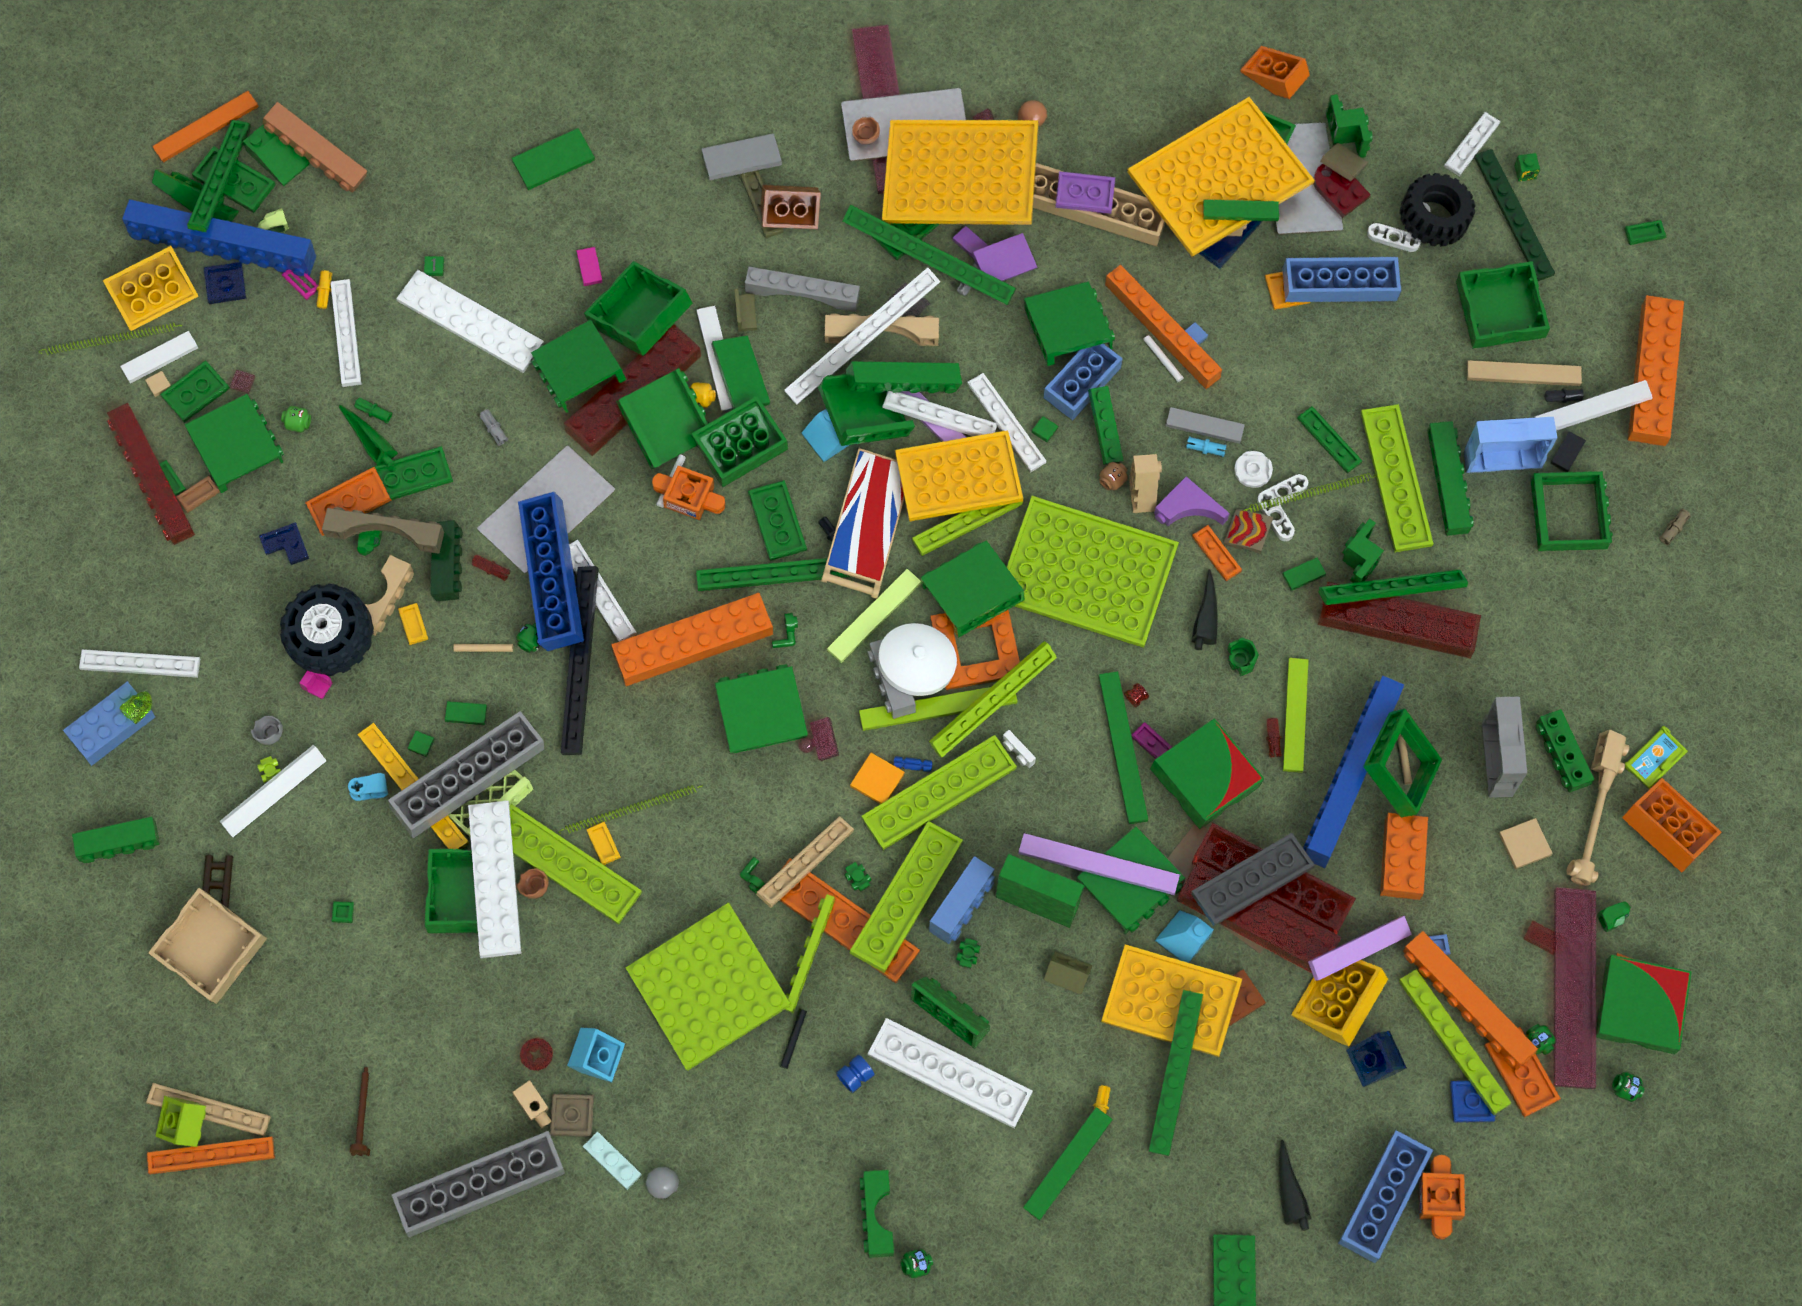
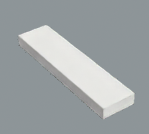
(1472, 144)
(159, 357)

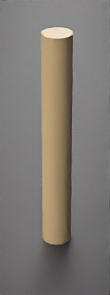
(483, 647)
(1404, 760)

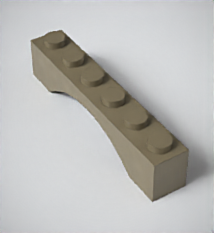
(344, 524)

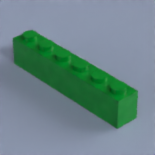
(903, 377)
(1449, 478)

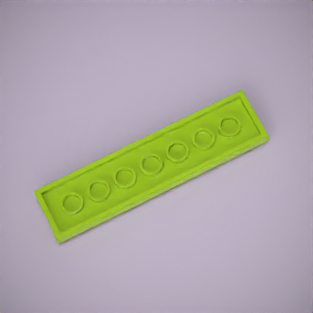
(1396, 478)
(938, 792)
(571, 867)
(906, 897)

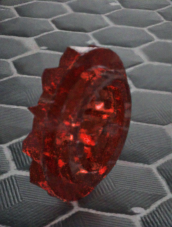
(532, 1046)

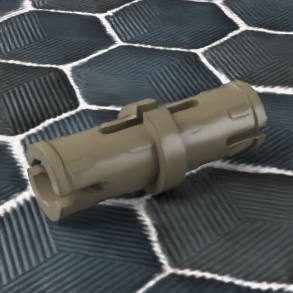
(1675, 526)

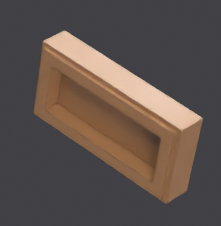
(198, 494)

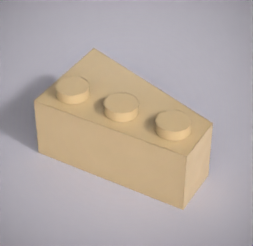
(1144, 482)

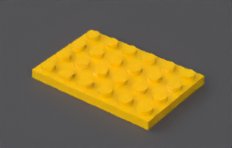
(959, 475)
(1149, 996)

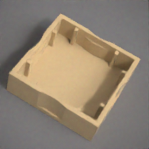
(207, 945)

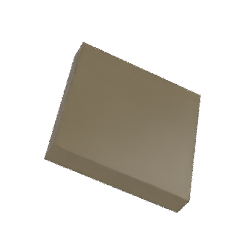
(1344, 161)
(572, 1115)

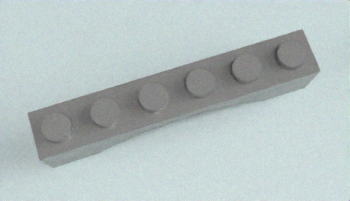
(833, 293)

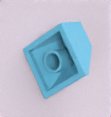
(1184, 936)

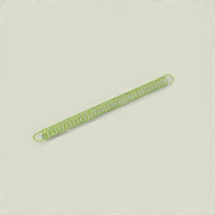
(110, 338)
(1308, 493)
(573, 824)

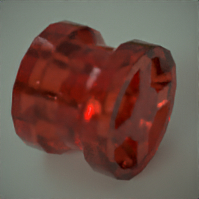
(1136, 694)

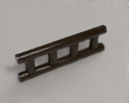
(225, 885)

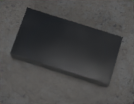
(1568, 452)

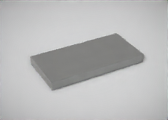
(741, 156)

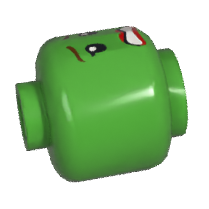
(296, 419)

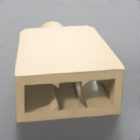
(528, 1095)

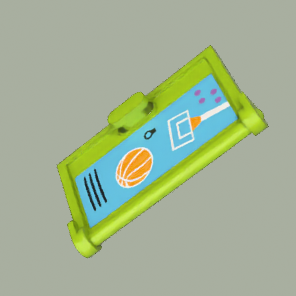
(1658, 752)

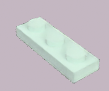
(612, 1160)

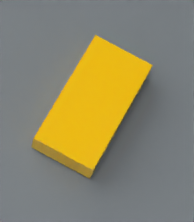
(413, 624)
(603, 843)

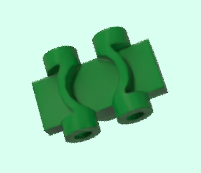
(856, 874)
(967, 956)

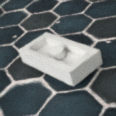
(1023, 756)

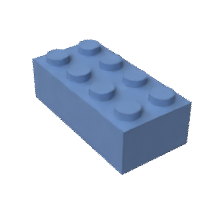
(1086, 370)
(104, 726)
(961, 900)

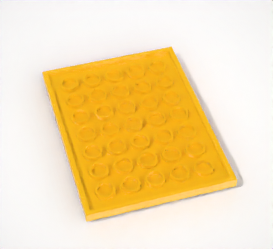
(1223, 159)
(960, 172)

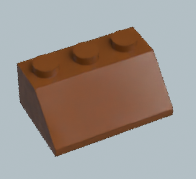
(790, 206)

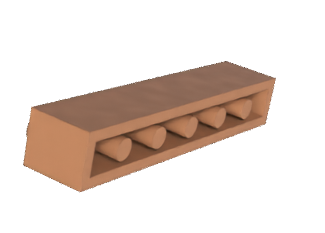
(314, 147)

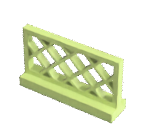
(513, 795)

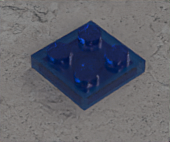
(225, 283)

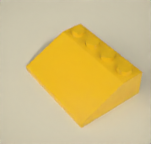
(150, 288)
(1341, 1001)

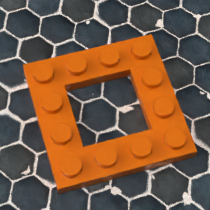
(985, 671)

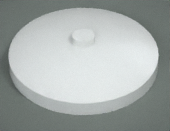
(917, 659)

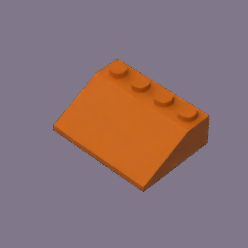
(1671, 825)

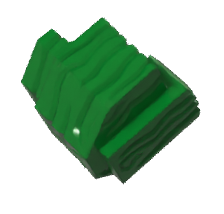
(1242, 656)

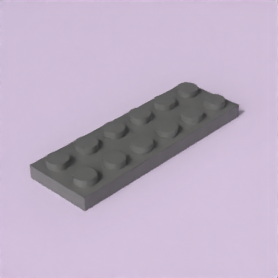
(1252, 879)

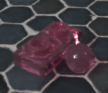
(823, 740)

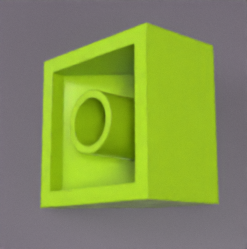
(180, 1121)

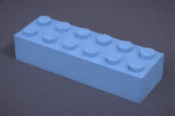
(1341, 279)
(1385, 1196)

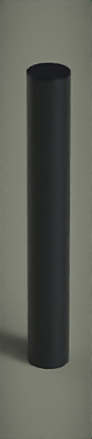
(793, 1038)

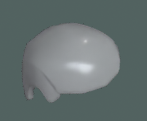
(271, 725)
(662, 1182)

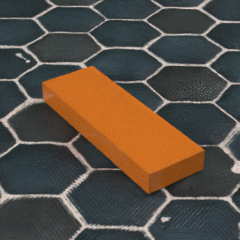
(1217, 553)

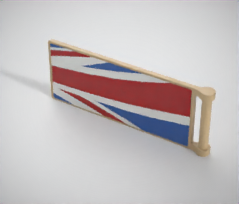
(866, 523)

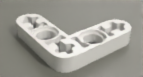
(1400, 233)
(1272, 493)

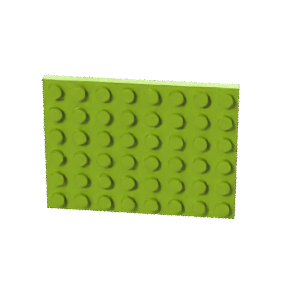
(1090, 570)

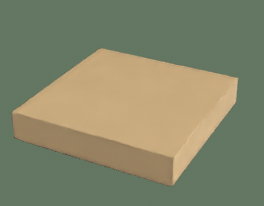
(1525, 843)

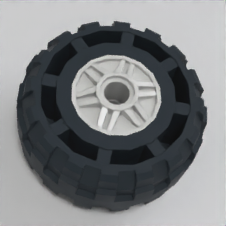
(326, 629)

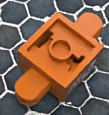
(689, 485)
(1441, 1196)

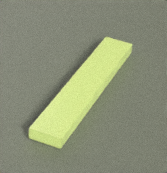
(874, 615)

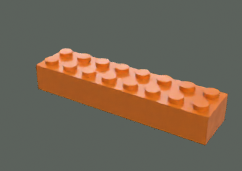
(1658, 365)
(692, 639)

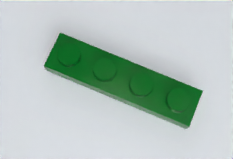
(1105, 425)

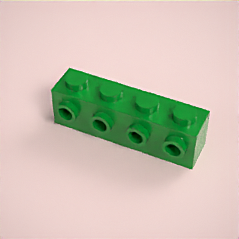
(1564, 751)
(115, 839)

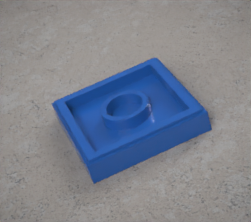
(1467, 1104)

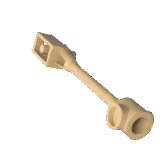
(1608, 764)

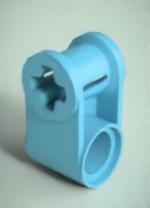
(370, 787)

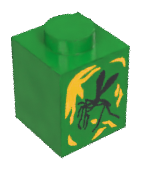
(1527, 167)

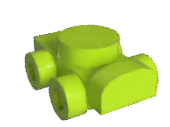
(268, 766)

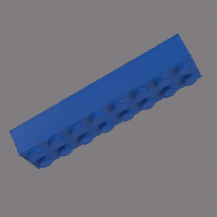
(550, 571)

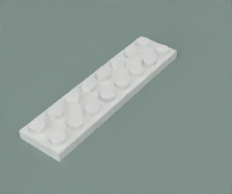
(470, 321)
(494, 879)
(950, 1073)

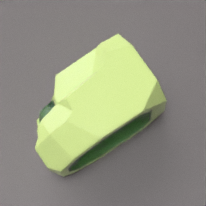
(274, 222)

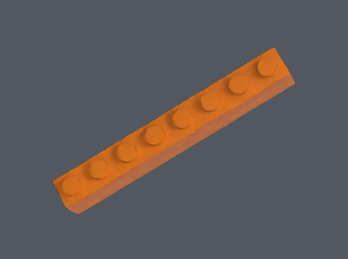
(1163, 327)
(1470, 1000)

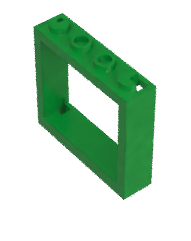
(1602, 502)
(1402, 723)

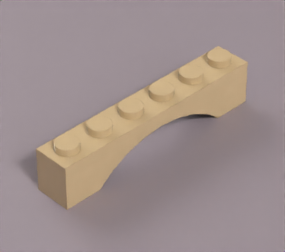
(919, 329)

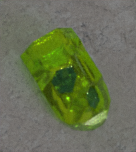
(137, 706)

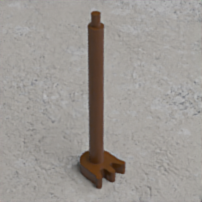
(358, 1148)

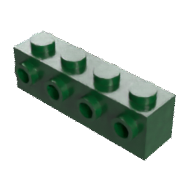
(446, 564)

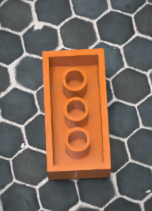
(1404, 856)

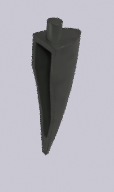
(1207, 618)
(1293, 1201)

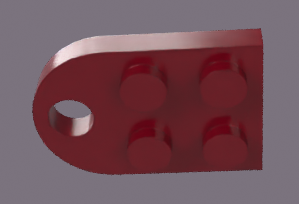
(1339, 191)

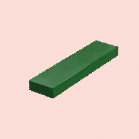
(1241, 210)
(1329, 439)

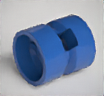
(853, 1075)

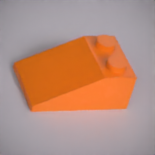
(1277, 71)

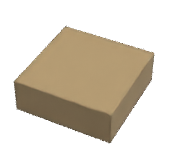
(158, 383)

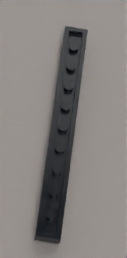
(579, 664)

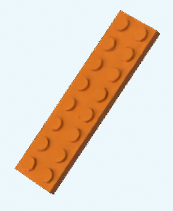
(845, 920)

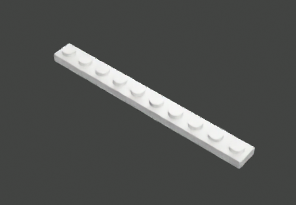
(862, 335)

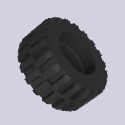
(1445, 192)

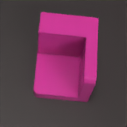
(316, 684)

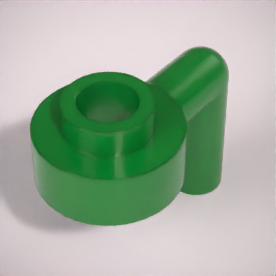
(790, 625)
(755, 883)

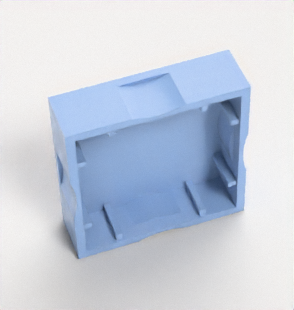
(1509, 444)

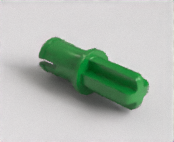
(373, 410)

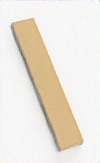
(1524, 373)
(805, 862)
(215, 1111)

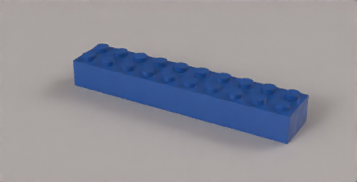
(221, 239)
(1351, 772)

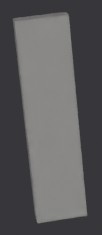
(1205, 425)

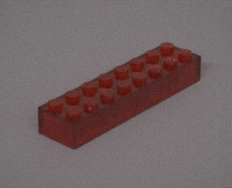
(601, 417)
(1406, 623)
(1303, 895)
(1268, 924)

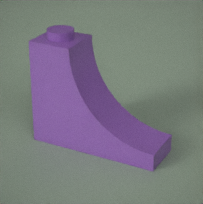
(1186, 501)

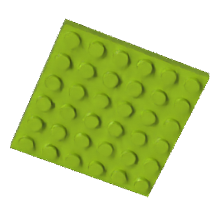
(708, 986)

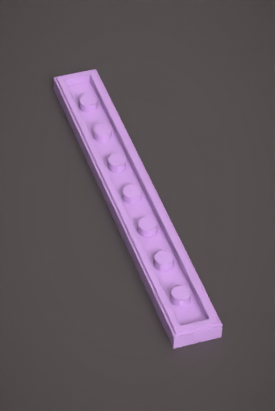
(1099, 864)

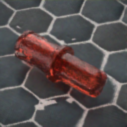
(490, 567)
(1273, 737)

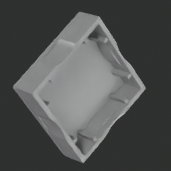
(1504, 747)

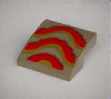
(1248, 530)

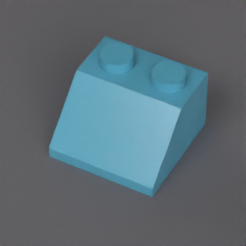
(822, 436)
(596, 1054)

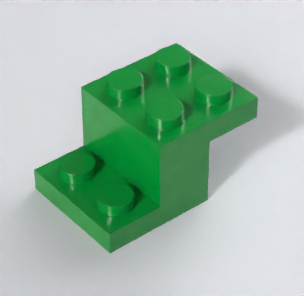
(1348, 126)
(1362, 553)

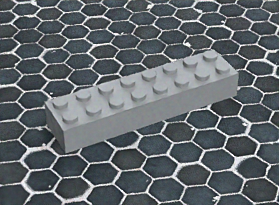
(466, 774)
(478, 1184)

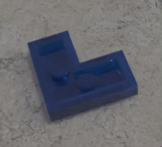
(288, 539)

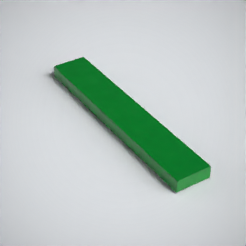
(1068, 1163)

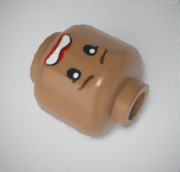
(1113, 476)

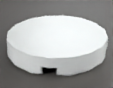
(1251, 474)

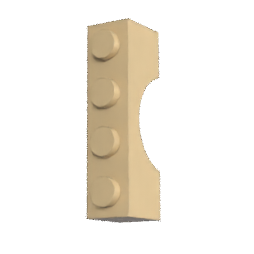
(397, 575)

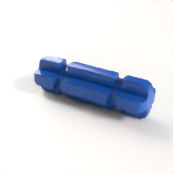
(913, 764)

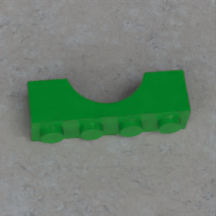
(879, 1239)

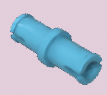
(1206, 446)

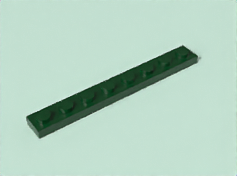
(1514, 214)

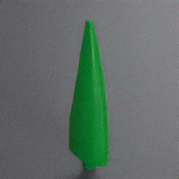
(374, 444)

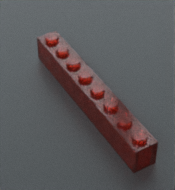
(150, 473)

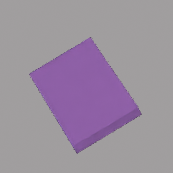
(1085, 192)
(1005, 258)

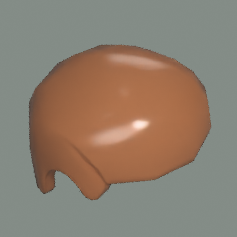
(1033, 111)
(866, 130)
(534, 878)

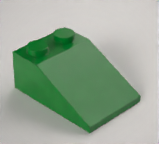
(275, 156)

